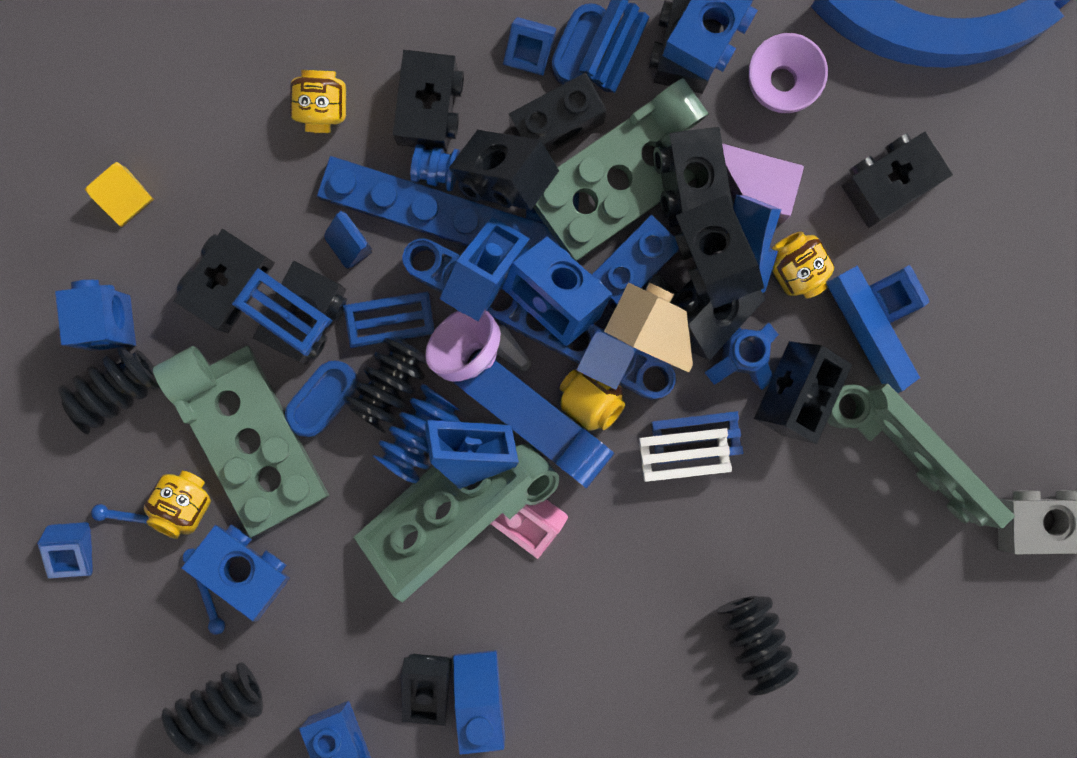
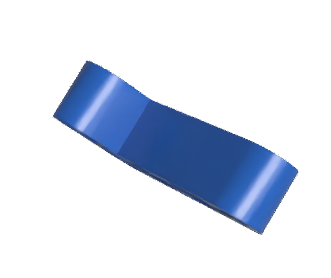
(538, 422)

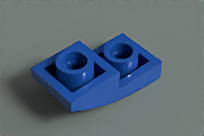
(758, 224)

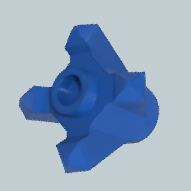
(746, 353)

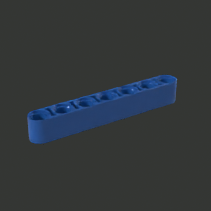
(516, 317)

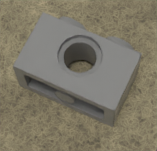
(1026, 530)

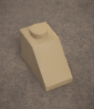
(652, 325)

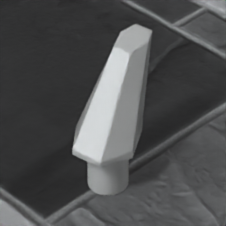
(511, 351)

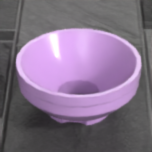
(797, 56)
(457, 340)

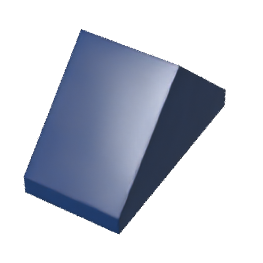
(470, 450)

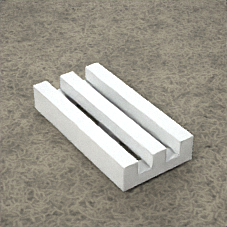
(722, 451)

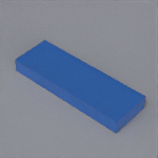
(873, 329)

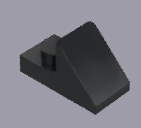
(425, 689)

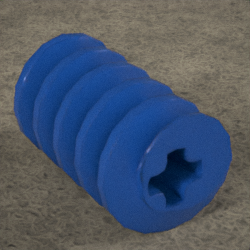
(412, 440)

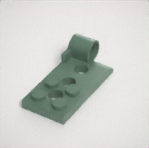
(578, 233)
(196, 395)
(939, 468)
(443, 538)

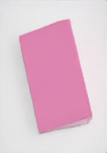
(533, 526)

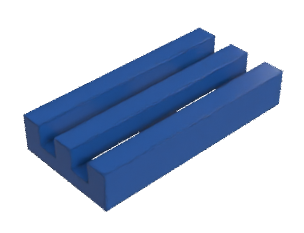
(618, 47)
(425, 314)
(313, 334)
(733, 433)

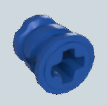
(433, 166)

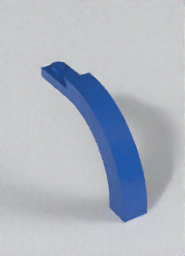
(933, 40)

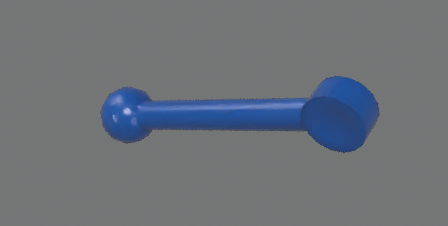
(101, 512)
(216, 625)

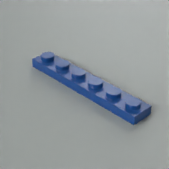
(416, 205)

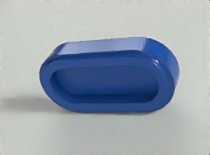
(576, 42)
(320, 398)

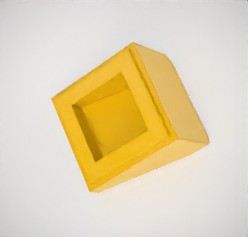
(119, 193)

